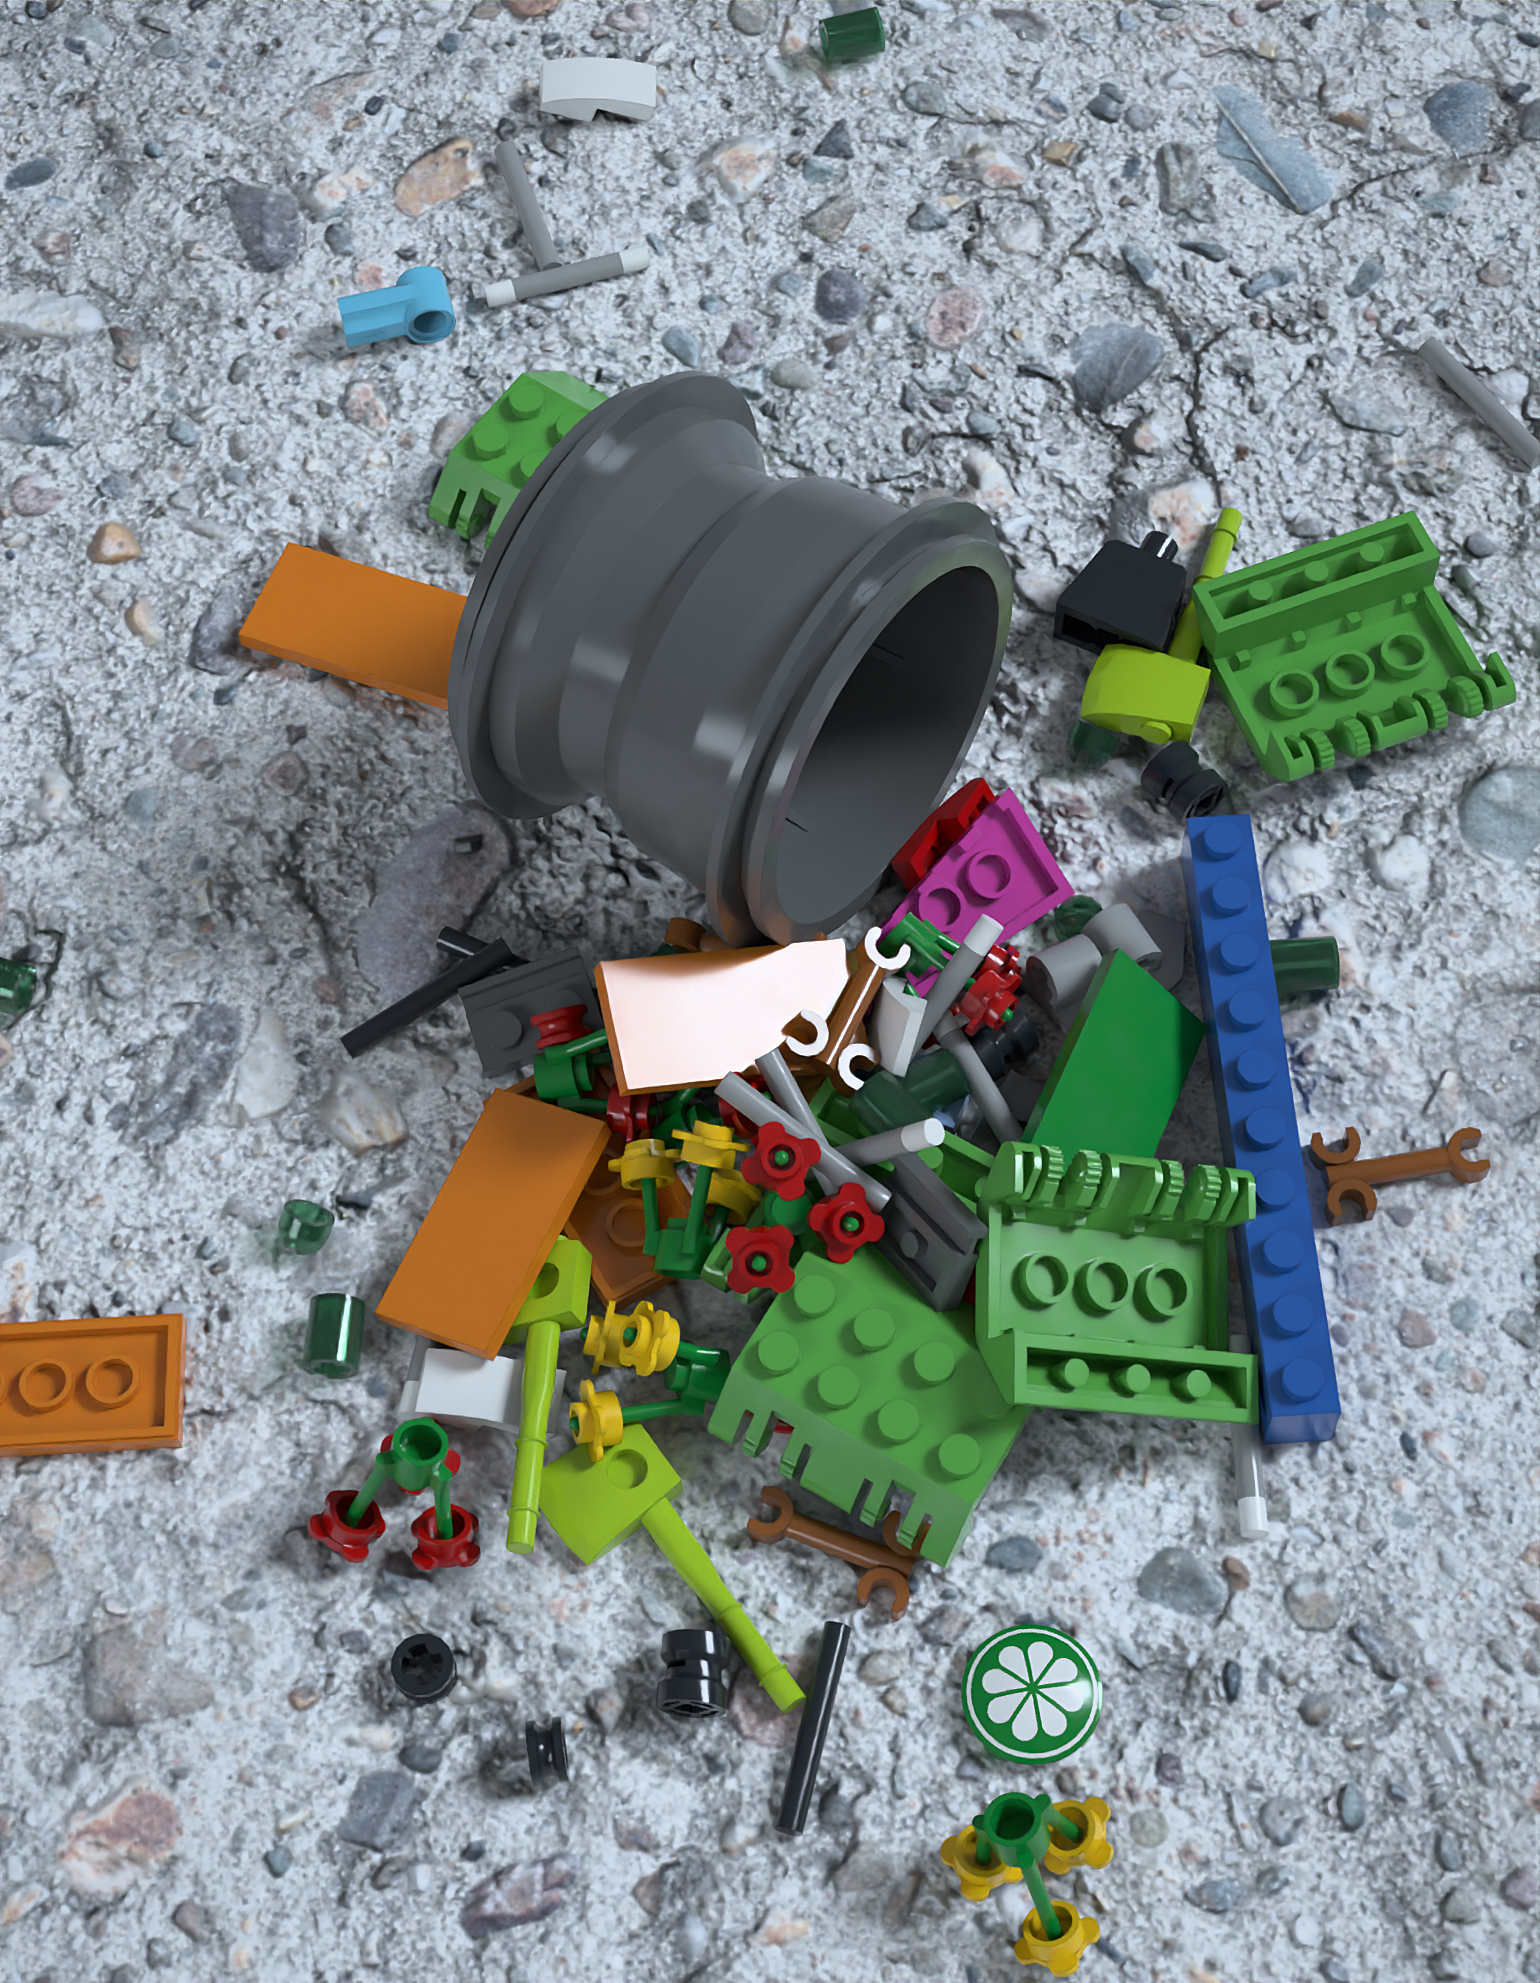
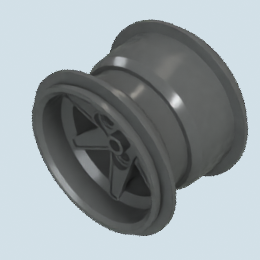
(727, 657)

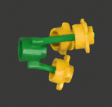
(722, 1194)
(650, 1344)
(1006, 1848)

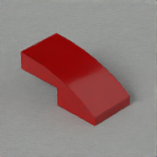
(940, 831)

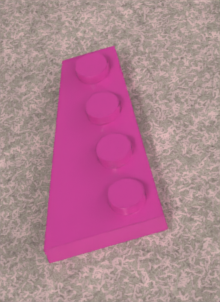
(989, 870)

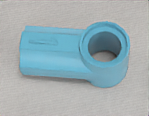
(413, 307)

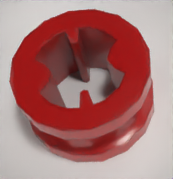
(560, 1025)

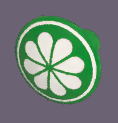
(1031, 1695)

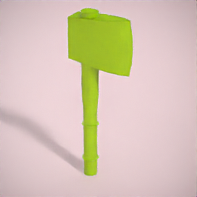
(1153, 691)
(552, 1307)
(609, 1500)

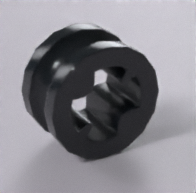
(409, 1684)
(547, 1751)

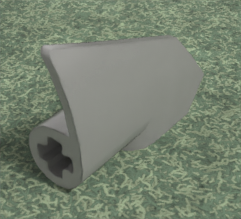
(1065, 970)

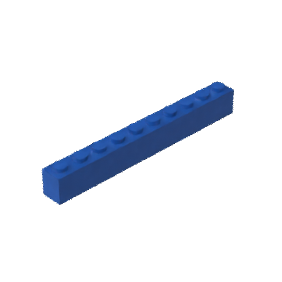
(1259, 1131)

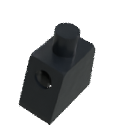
(1124, 597)

